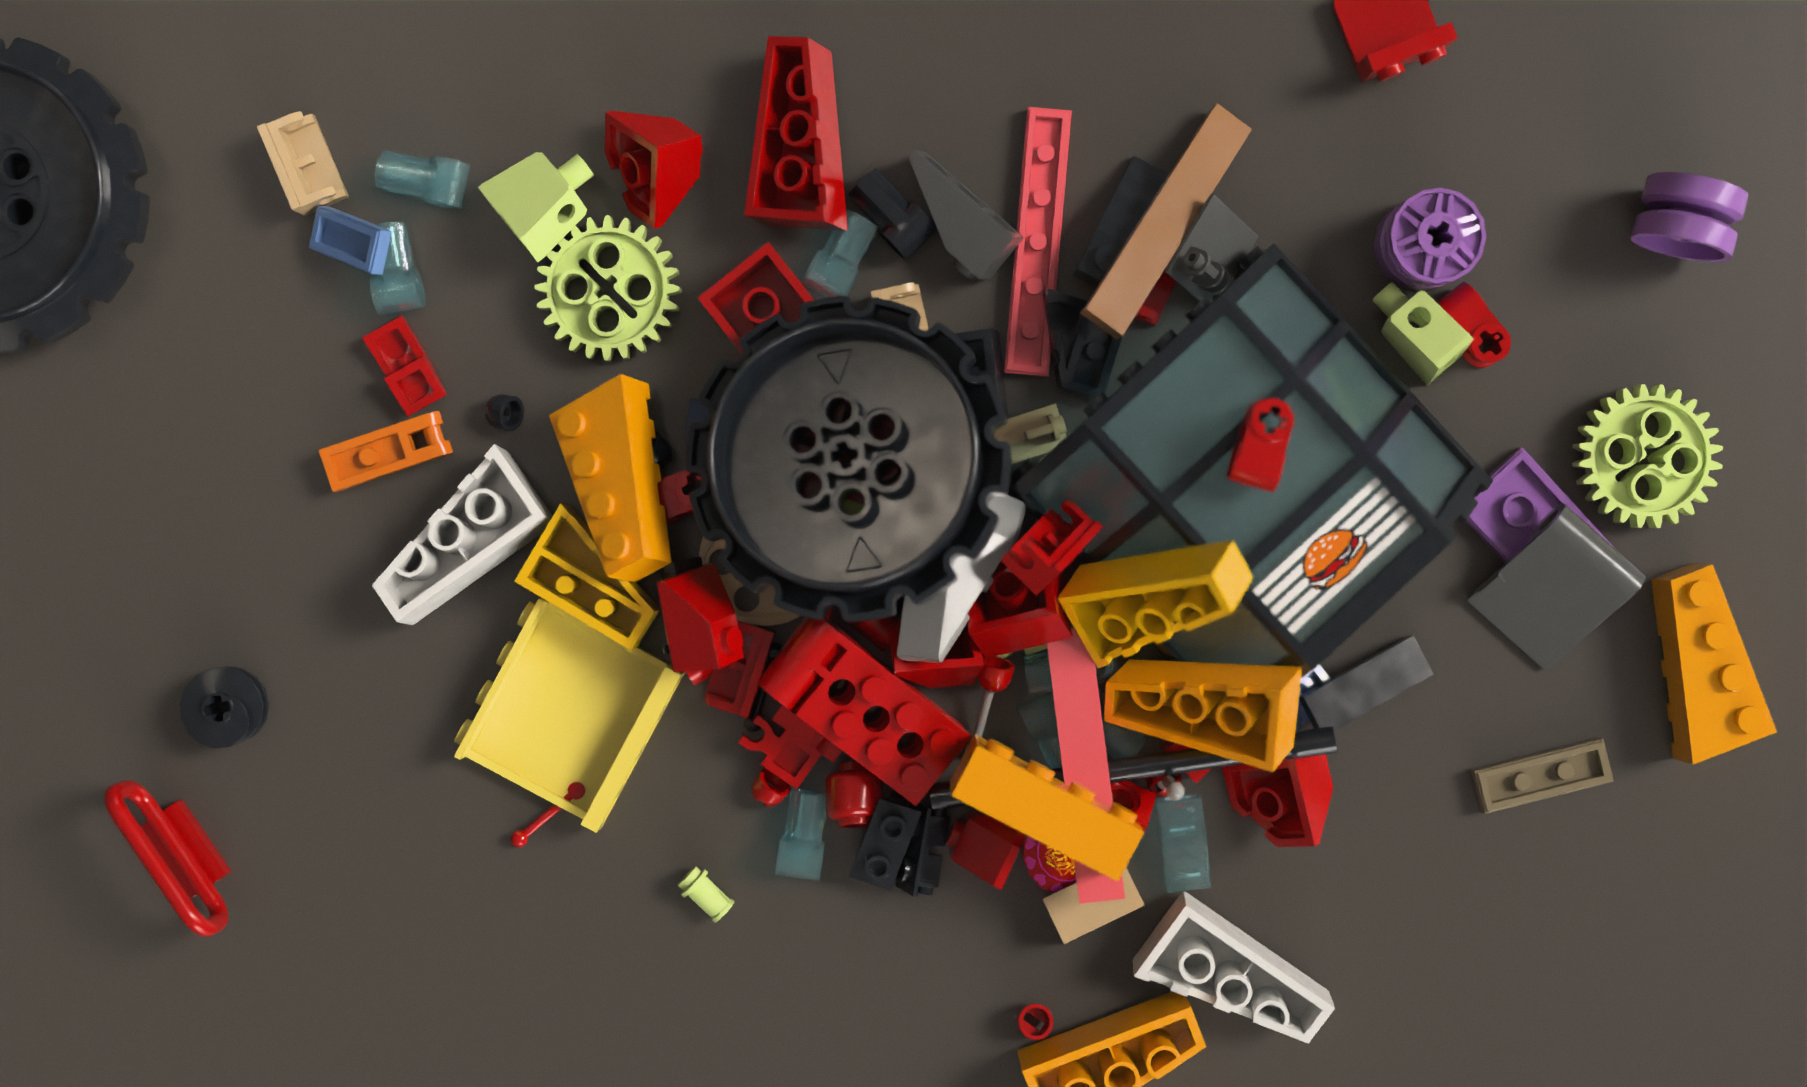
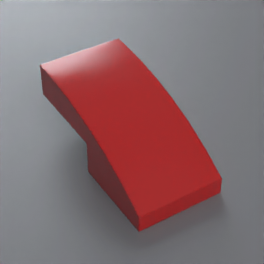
(405, 365)

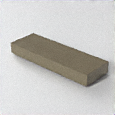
(1542, 775)

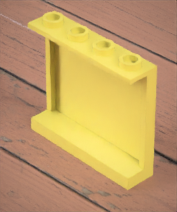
(568, 711)

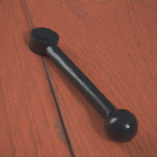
(749, 725)

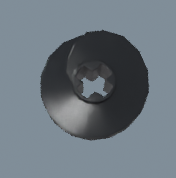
(224, 729)

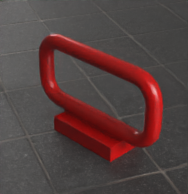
(173, 853)

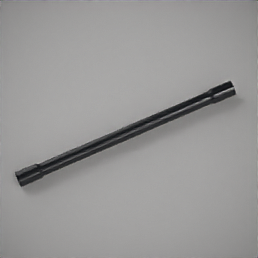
(1306, 744)

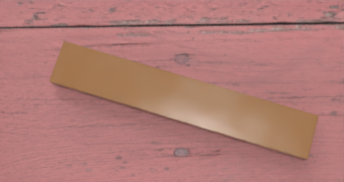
(1166, 222)

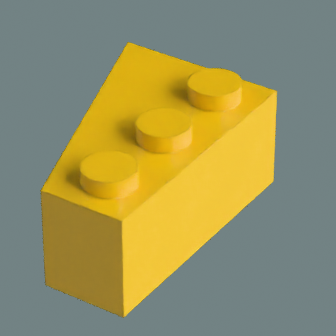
(571, 576)

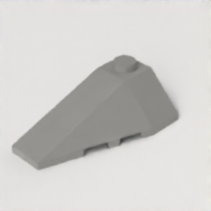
(933, 627)

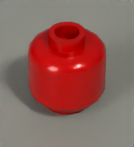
(852, 795)

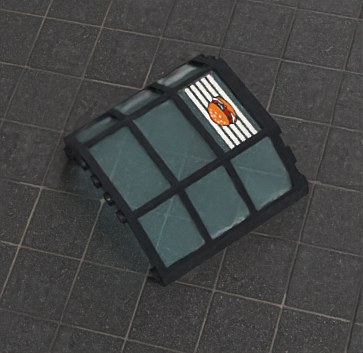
(1360, 488)

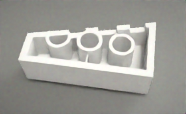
(472, 533)
(1219, 963)

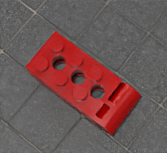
(824, 654)

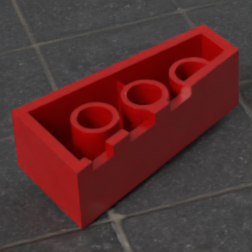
(797, 140)

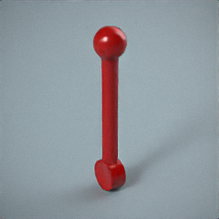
(520, 837)

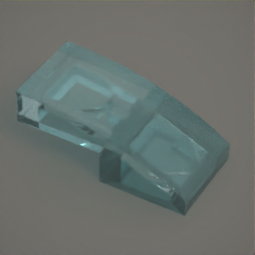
(1183, 843)

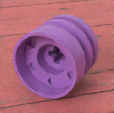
(1405, 248)

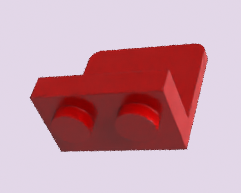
(1391, 35)

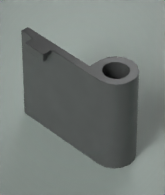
(1557, 587)

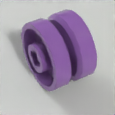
(1689, 216)

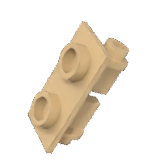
(1033, 432)

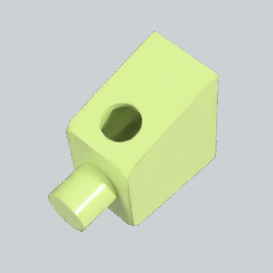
(539, 200)
(1427, 348)

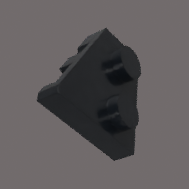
(1079, 348)

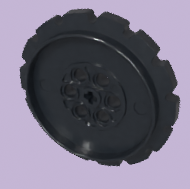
(78, 191)
(906, 530)

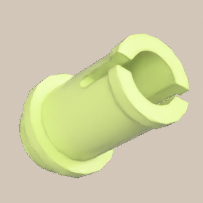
(705, 893)

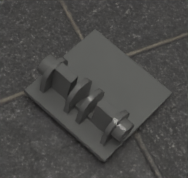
(1211, 251)

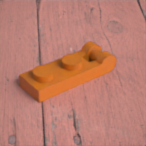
(384, 452)

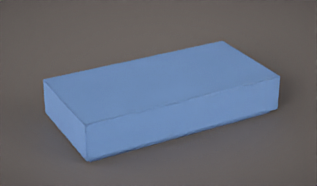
(350, 239)

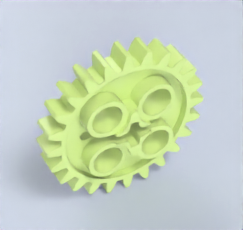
(580, 316)
(1667, 487)

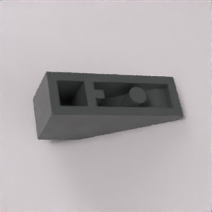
(965, 223)

